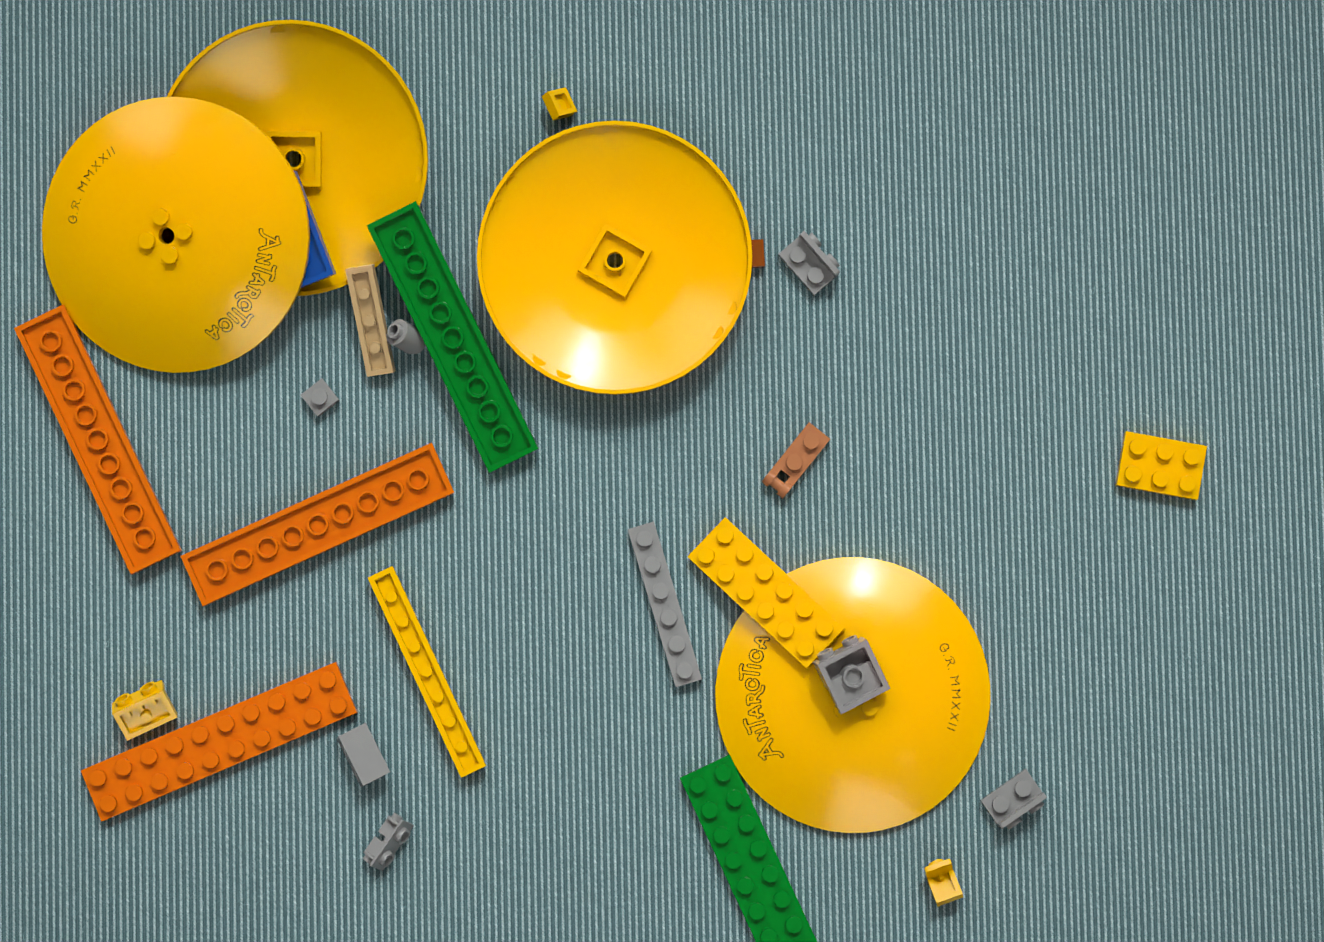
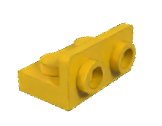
(143, 709)

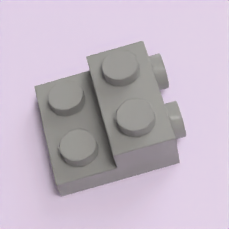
(851, 673)

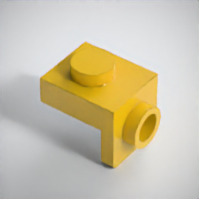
(943, 881)

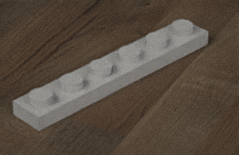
(664, 604)

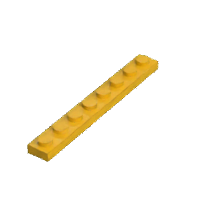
(427, 671)

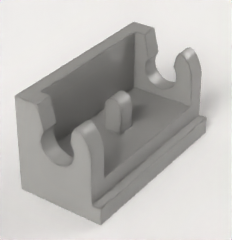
(363, 755)

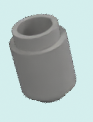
(405, 337)

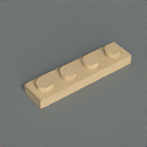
(370, 320)

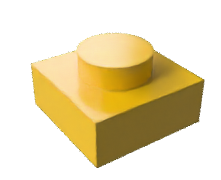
(559, 103)

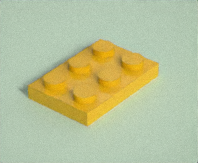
(1161, 465)

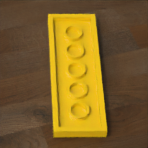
(766, 593)

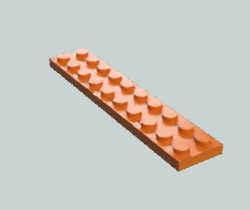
(98, 439)
(317, 524)
(219, 741)

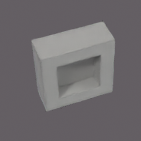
(320, 397)

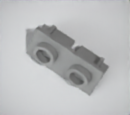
(382, 853)

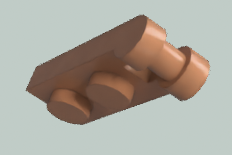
(796, 459)

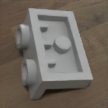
(810, 262)
(1013, 800)

